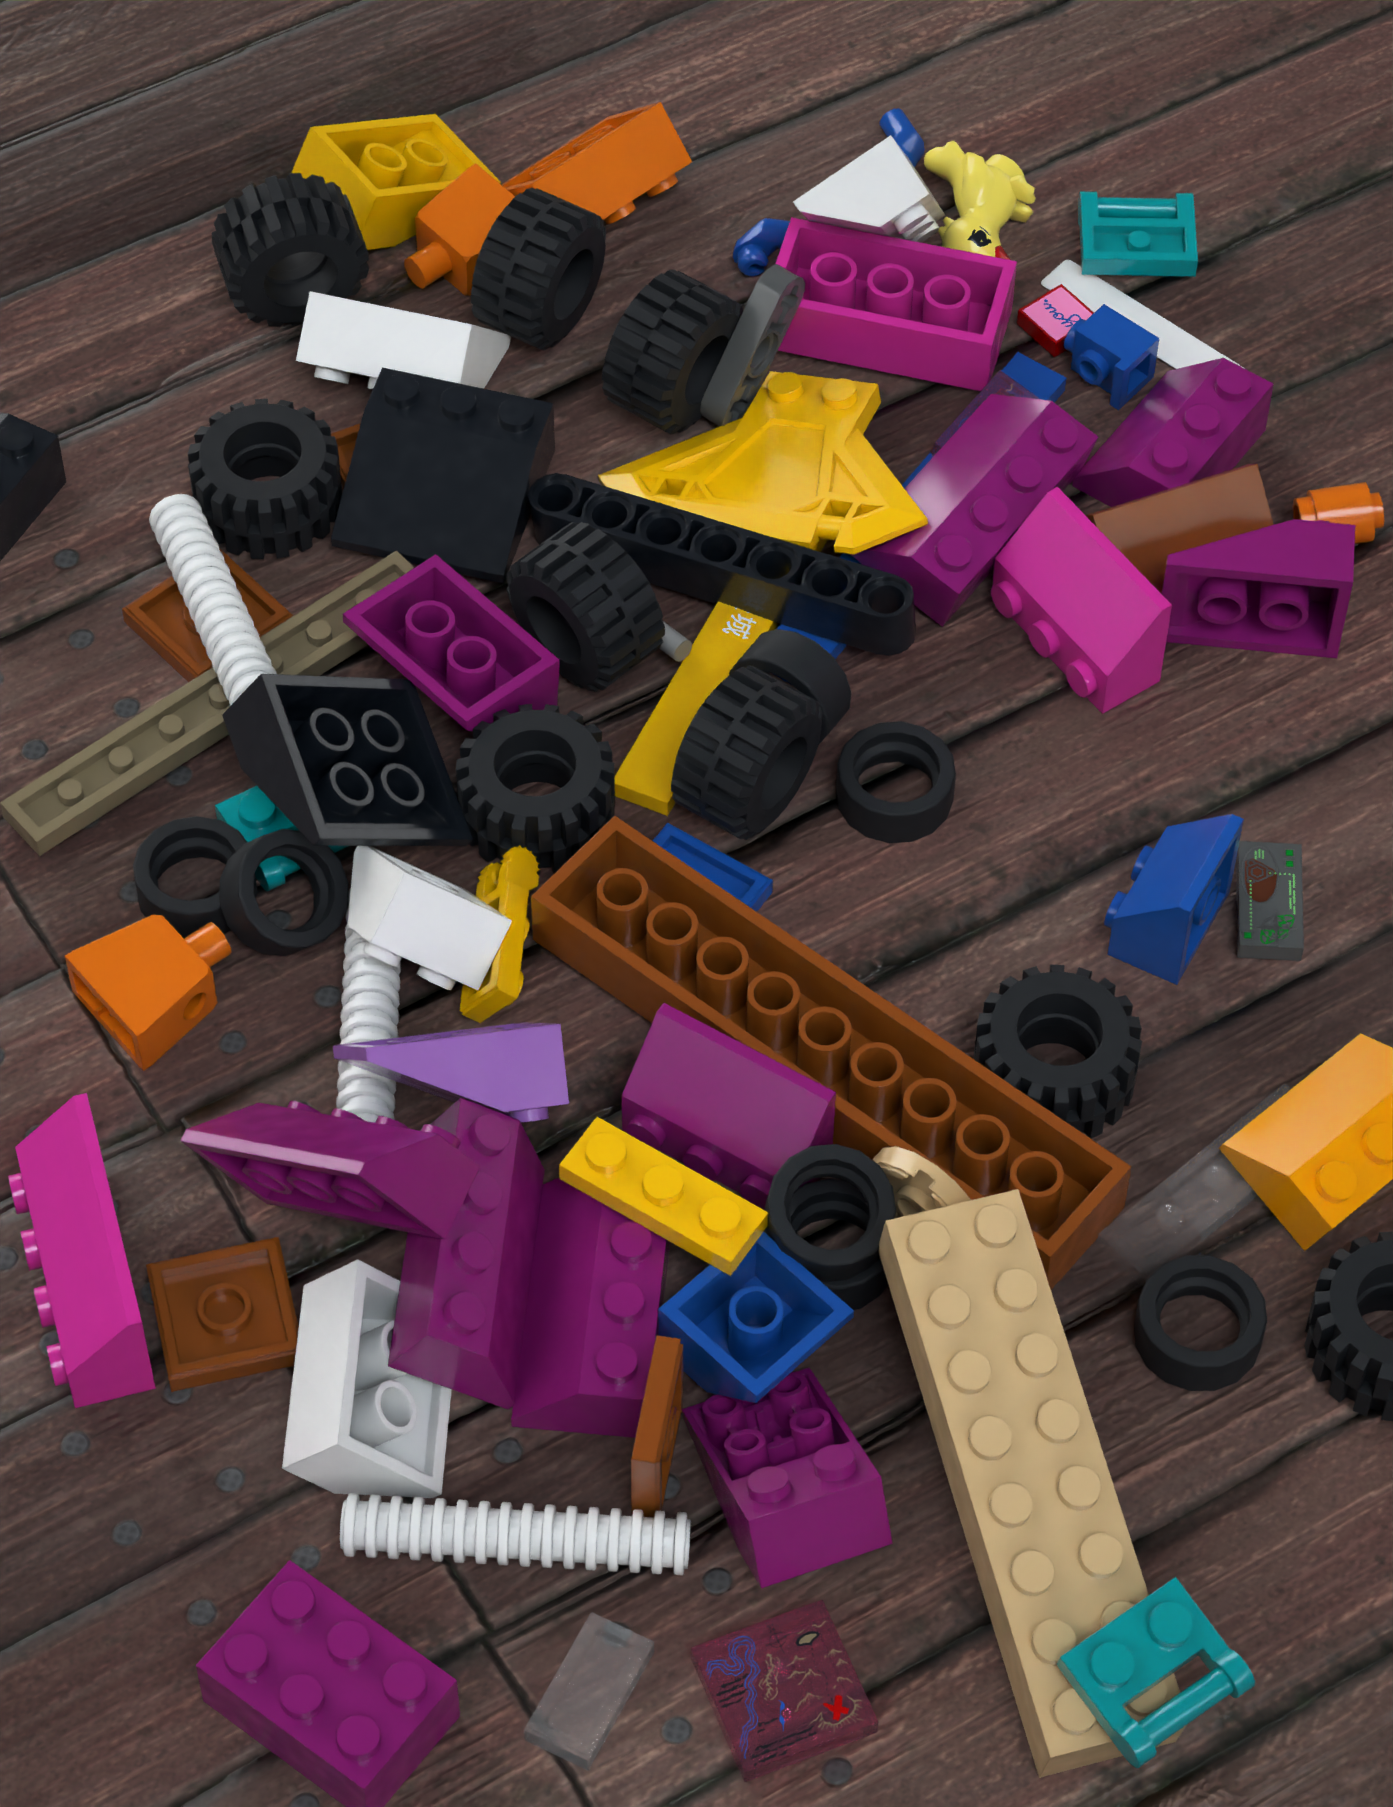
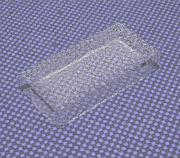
(589, 1691)

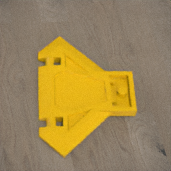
(785, 468)

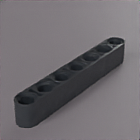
(737, 565)

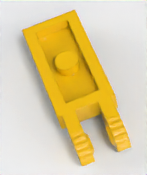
(506, 890)

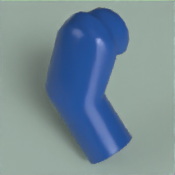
(901, 129)
(758, 244)

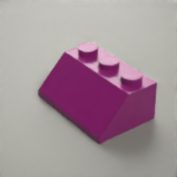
(1182, 431)
(456, 645)
(722, 1105)

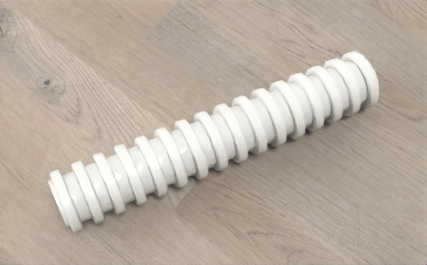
(210, 594)
(367, 1014)
(515, 1534)

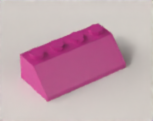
(82, 1259)

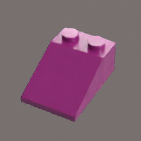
(1264, 589)

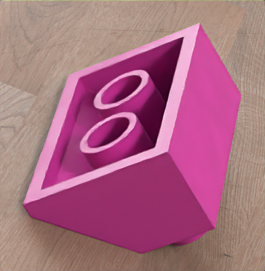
(1082, 603)

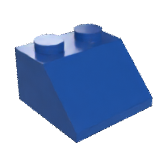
(1174, 896)
(751, 1326)

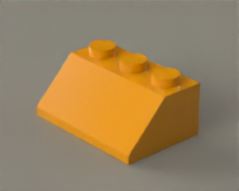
(1323, 1142)

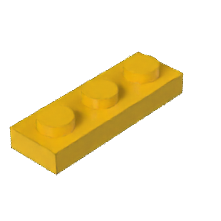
(663, 1195)

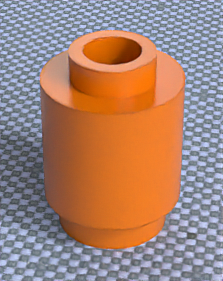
(1343, 505)

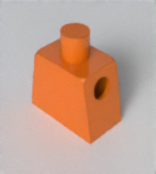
(454, 229)
(148, 983)

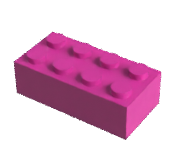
(897, 304)

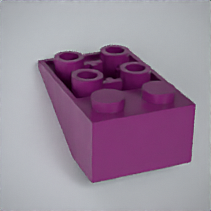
(790, 1479)

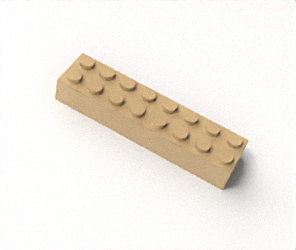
(1018, 1458)

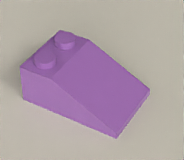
(501, 1067)

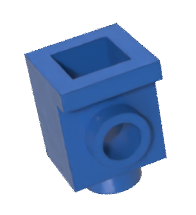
(1112, 354)

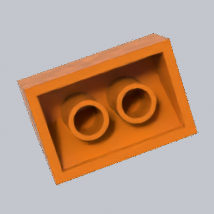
(611, 164)

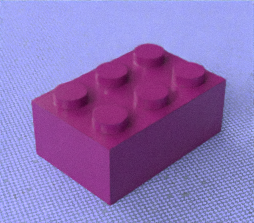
(328, 1690)

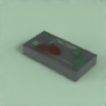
(1269, 901)

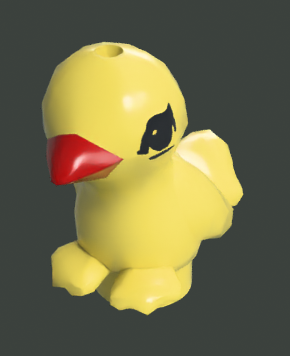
(984, 196)

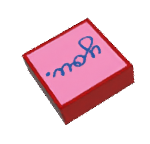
(1052, 317)

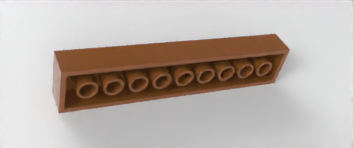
(673, 937)

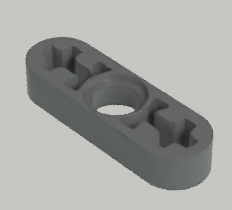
(753, 345)

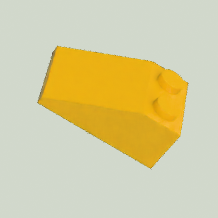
(387, 169)

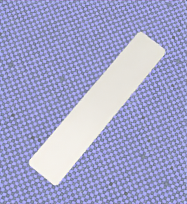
(1175, 345)

